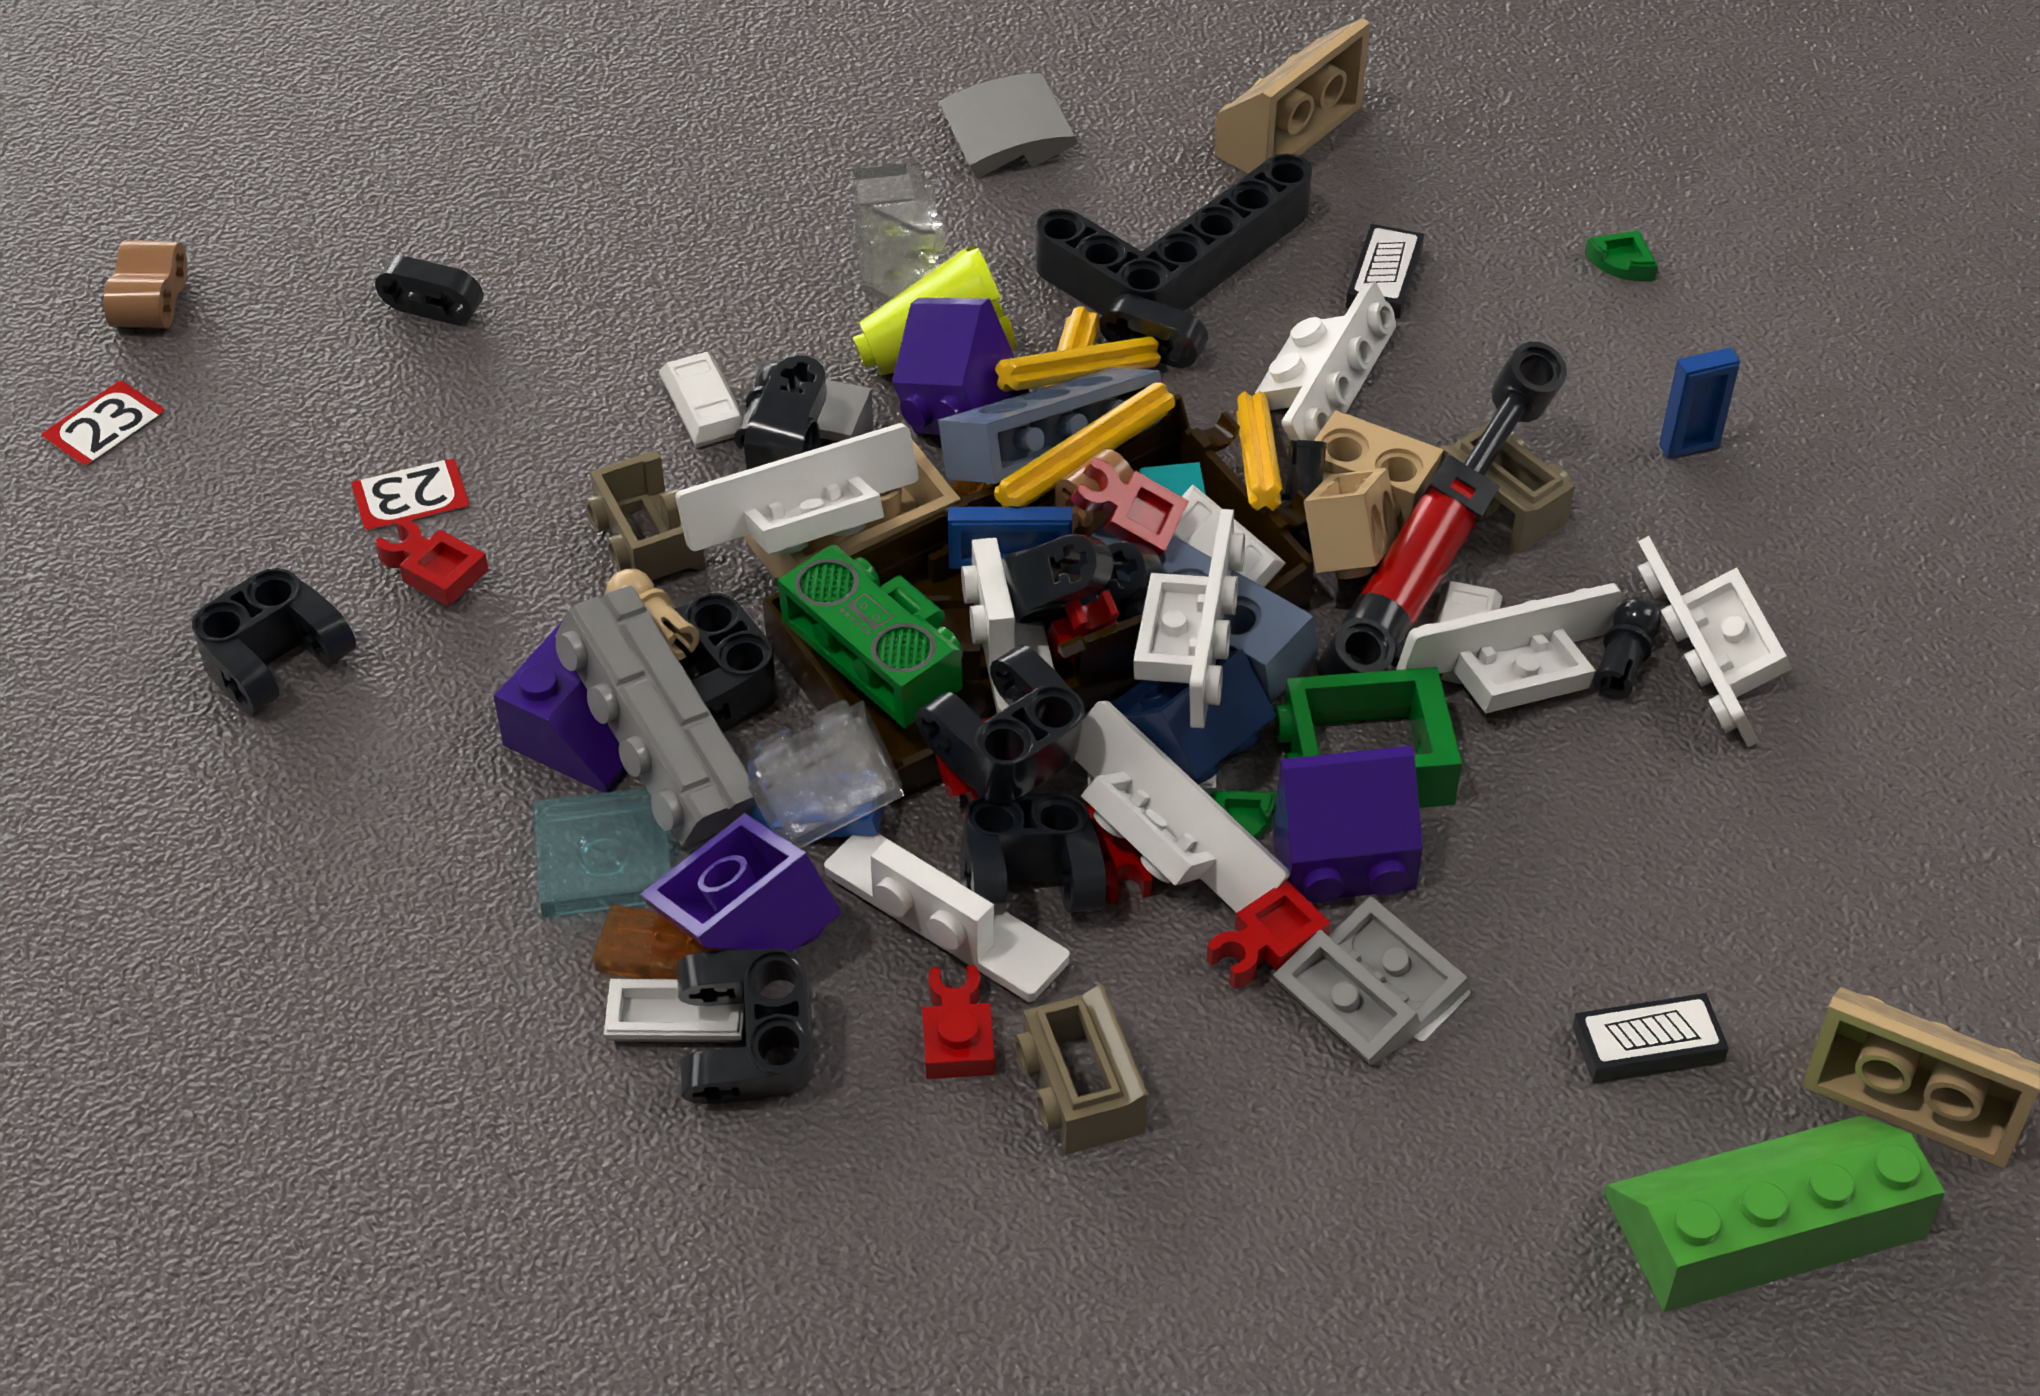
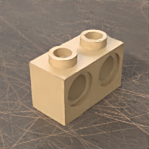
(1366, 446)
(1351, 522)

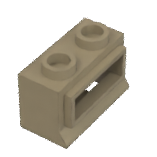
(1528, 487)
(630, 488)
(1097, 1116)

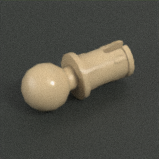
(659, 606)

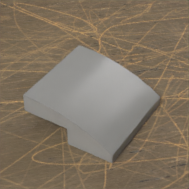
(1007, 120)
(1372, 981)

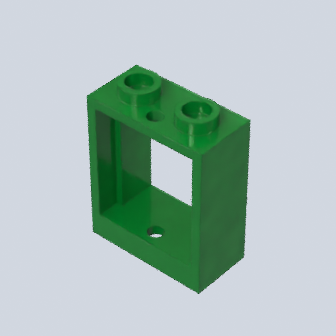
(1374, 697)

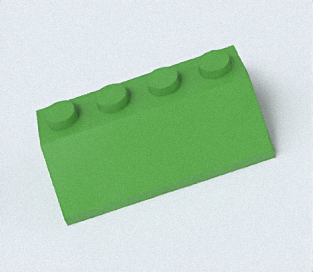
(1776, 1209)

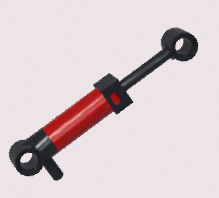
(1440, 522)

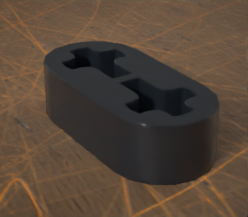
(429, 290)
(1177, 331)

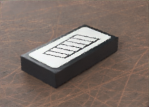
(1390, 261)
(1650, 1037)

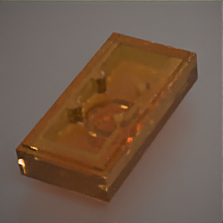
(642, 944)

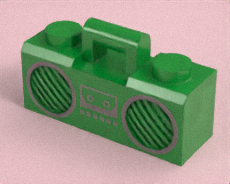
(872, 634)

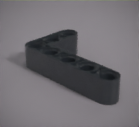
(1187, 259)

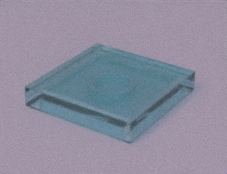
(597, 851)

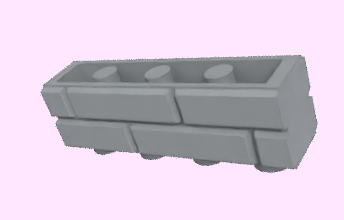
(654, 715)

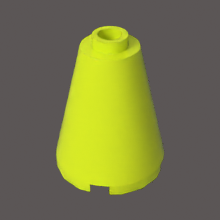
(958, 277)

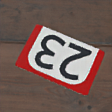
(102, 422)
(409, 494)

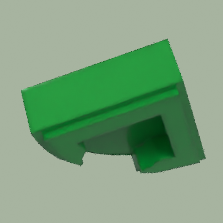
(1622, 256)
(1249, 809)

